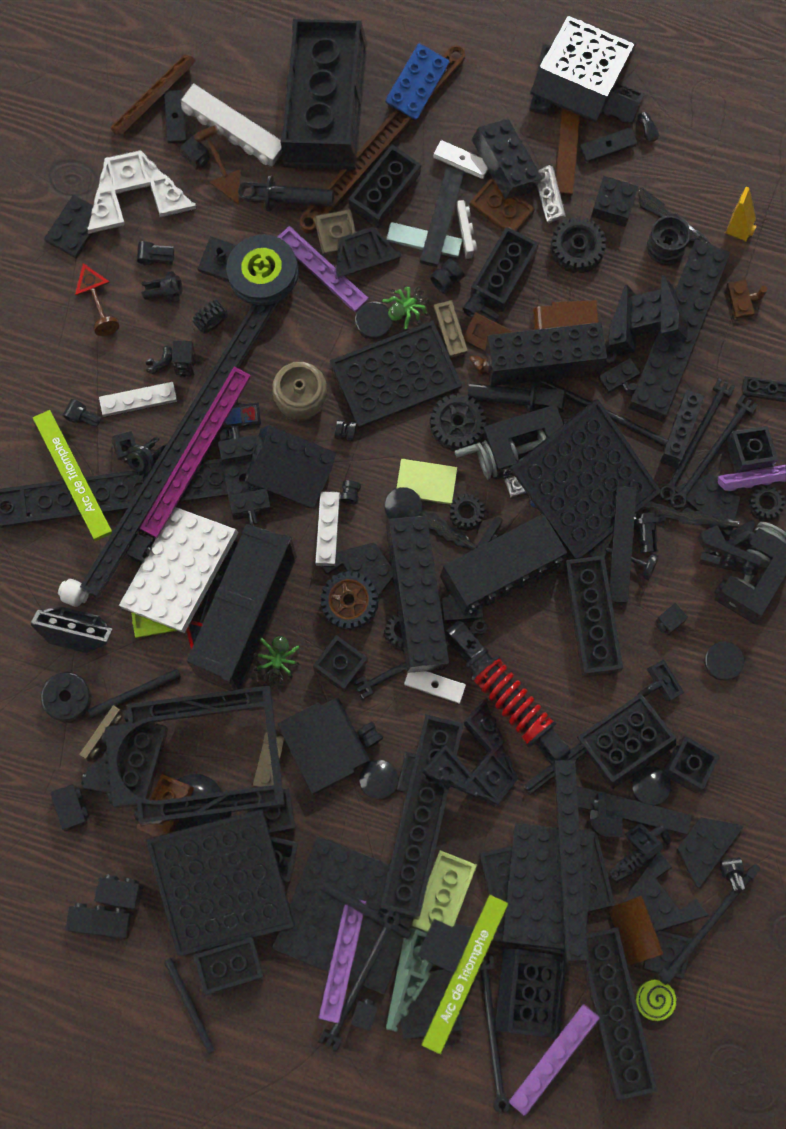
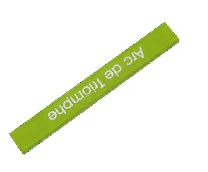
(72, 475)
(464, 974)

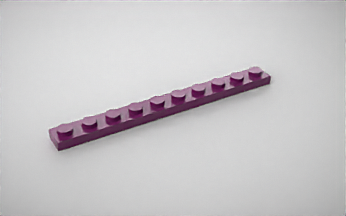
(195, 452)

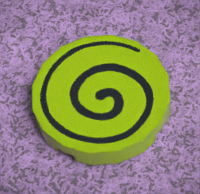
(655, 1000)

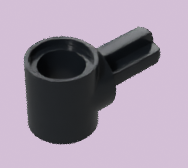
(478, 304)
(76, 412)
(733, 870)

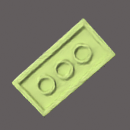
(445, 891)

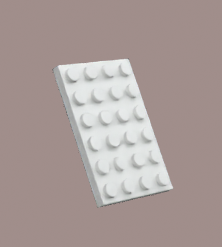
(179, 569)

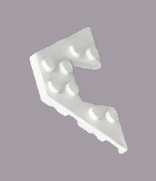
(129, 173)

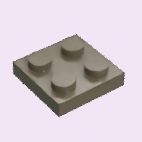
(332, 227)

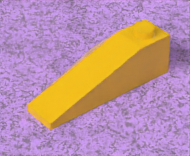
(743, 217)

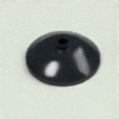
(202, 785)

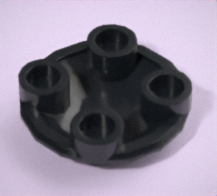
(403, 503)
(379, 779)
(651, 786)

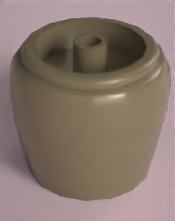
(299, 391)

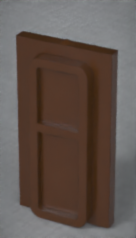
(480, 328)

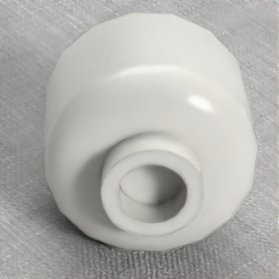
(71, 593)

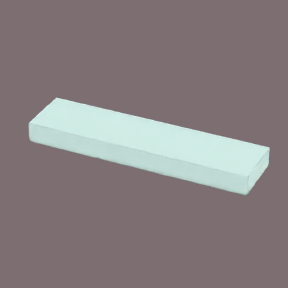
(416, 238)

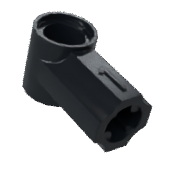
(151, 253)

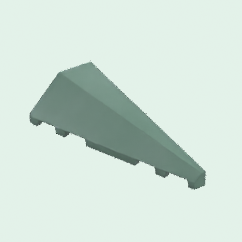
(410, 977)

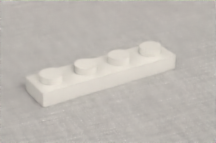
(137, 399)
(327, 529)

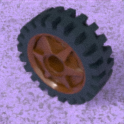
(346, 585)

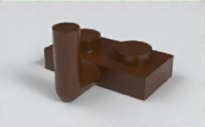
(741, 298)

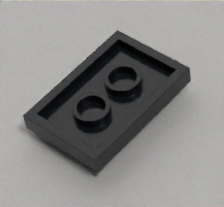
(71, 227)

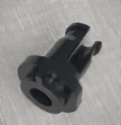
(170, 287)
(141, 458)
(647, 531)

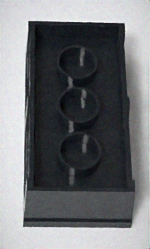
(324, 94)
(242, 607)

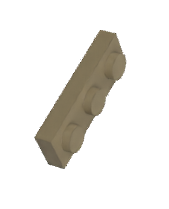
(450, 329)
(91, 748)

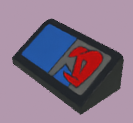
(244, 415)

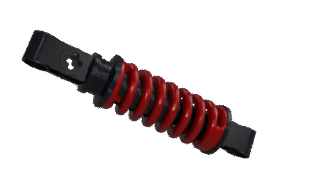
(491, 678)

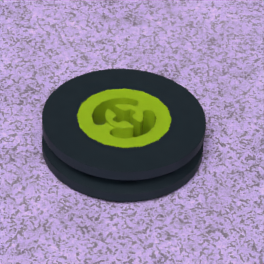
(259, 253)

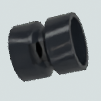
(446, 276)

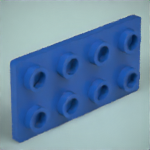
(417, 81)

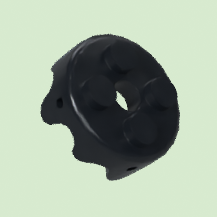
(75, 706)

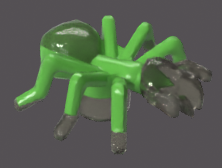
(403, 307)
(276, 656)

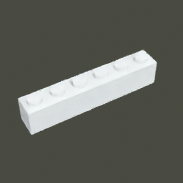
(232, 125)

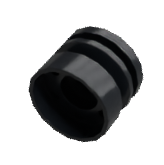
(668, 240)

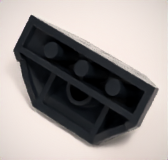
(71, 628)

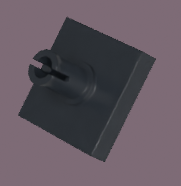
(215, 258)

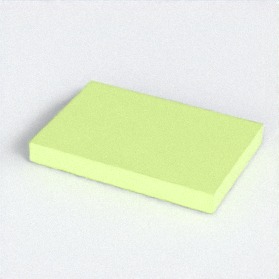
(429, 480)

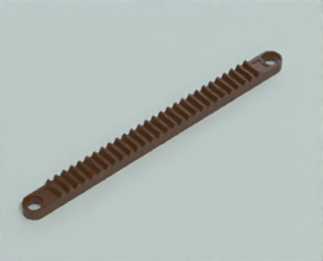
(376, 147)

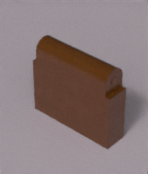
(566, 314)

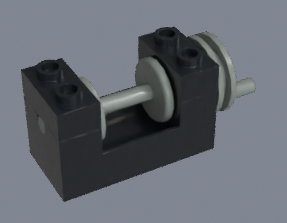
(501, 438)
(738, 594)

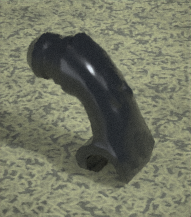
(650, 131)
(158, 365)

